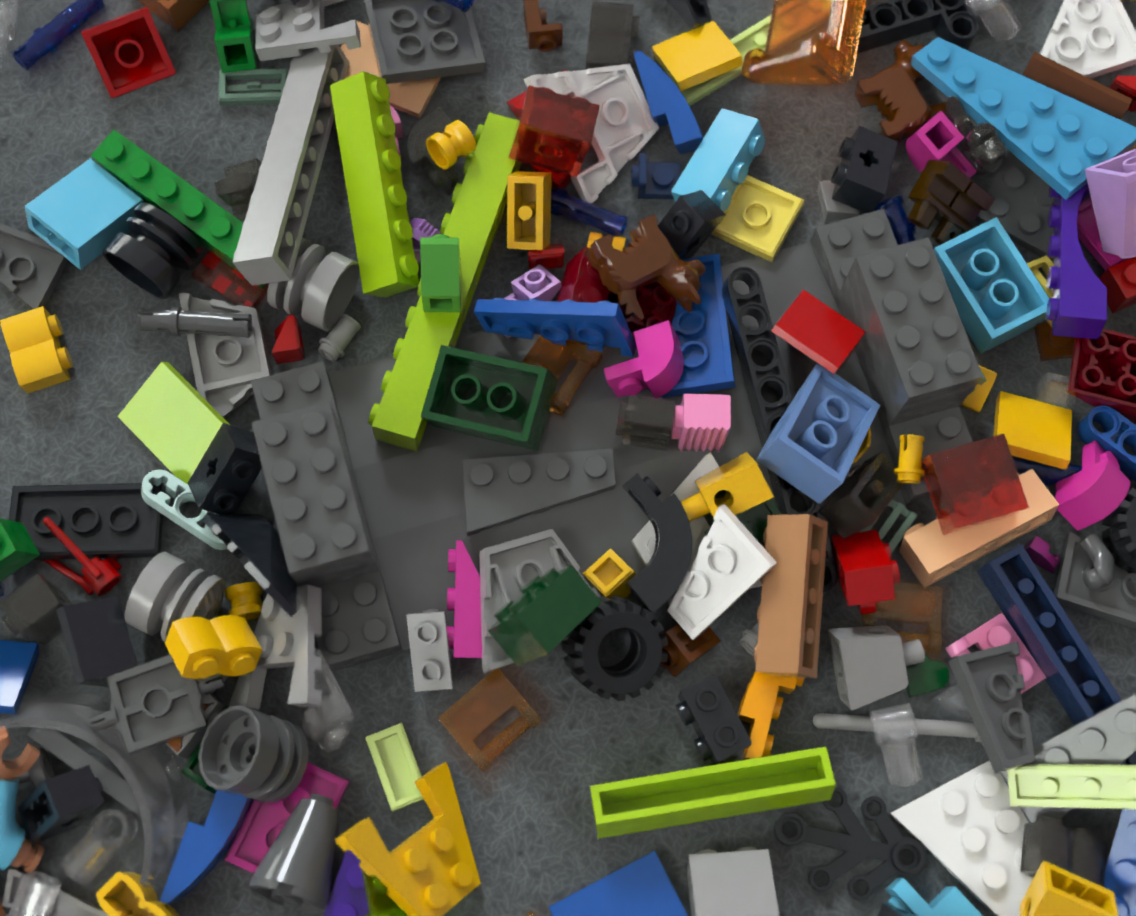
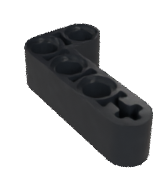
(903, 25)

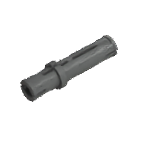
(188, 322)

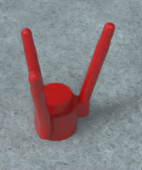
(98, 574)

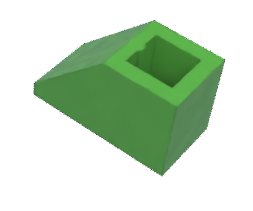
(440, 274)

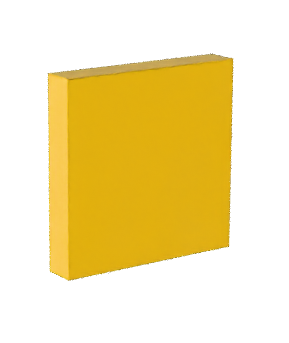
(697, 56)
(1034, 429)

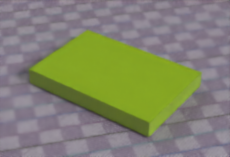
(172, 420)

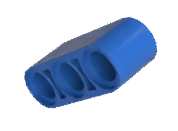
(1116, 432)

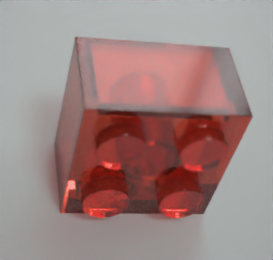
(554, 130)
(974, 484)

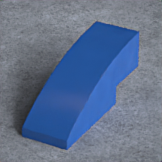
(668, 105)
(205, 845)

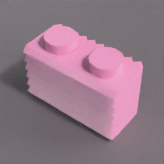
(702, 422)

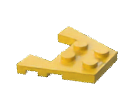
(430, 867)

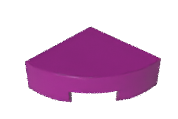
(1038, 552)

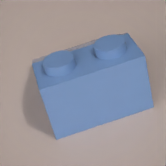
(819, 434)

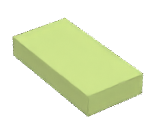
(395, 766)

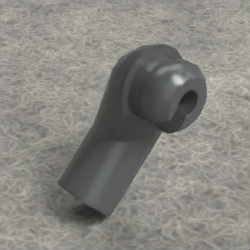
(1102, 559)

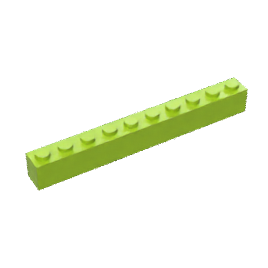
(475, 221)

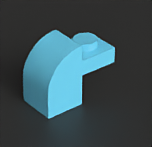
(947, 903)

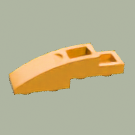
(760, 706)

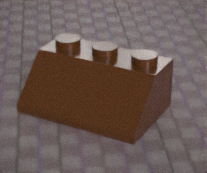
(1076, 86)

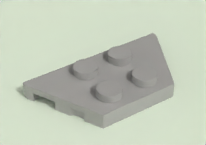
(226, 363)

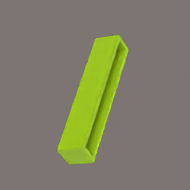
(374, 185)
(712, 792)

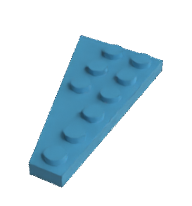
(1035, 123)

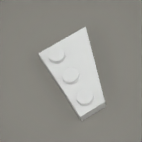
(721, 573)

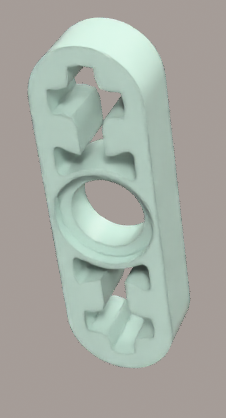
(161, 503)

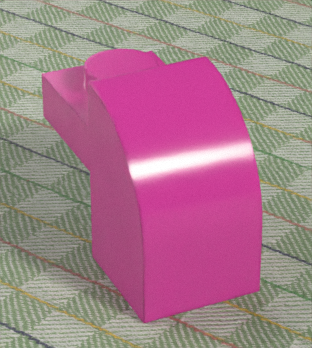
(938, 142)
(657, 366)
(1093, 490)

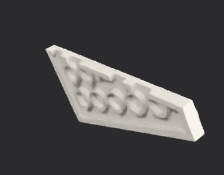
(974, 836)

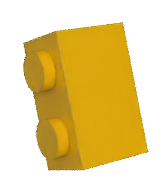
(528, 210)

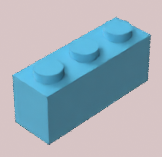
(722, 158)

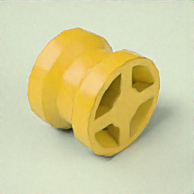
(245, 600)

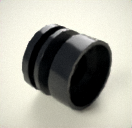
(156, 246)

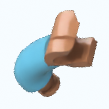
(14, 848)

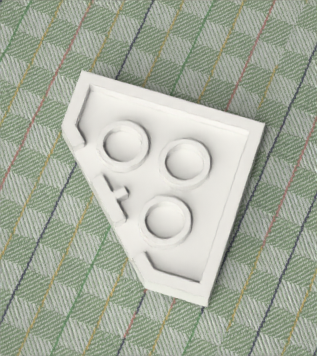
(1092, 37)

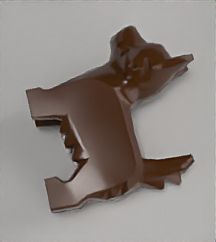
(898, 95)
(645, 261)

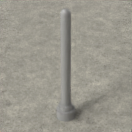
(924, 726)

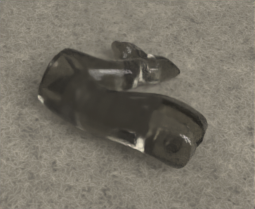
(980, 142)

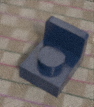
(654, 179)

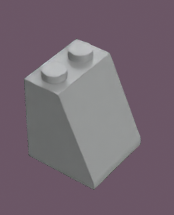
(732, 883)

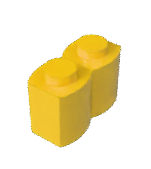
(36, 349)
(213, 646)
(127, 897)

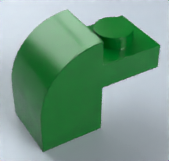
(234, 35)

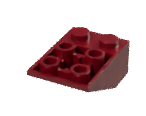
(583, 284)
(1105, 372)

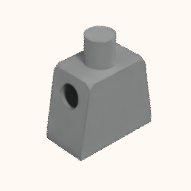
(871, 662)

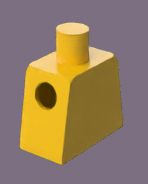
(743, 486)
(1065, 894)

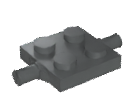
(155, 704)

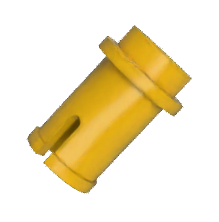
(910, 459)

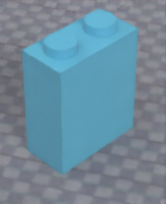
(82, 213)

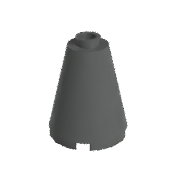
(300, 858)

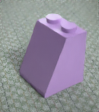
(1114, 203)

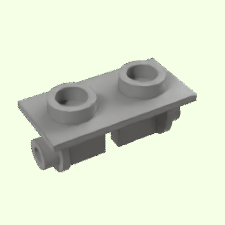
(429, 650)

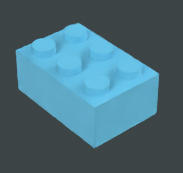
(991, 285)

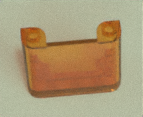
(808, 44)

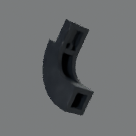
(672, 544)

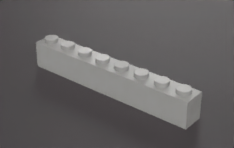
(290, 168)

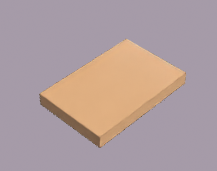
(404, 96)

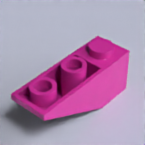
(465, 600)

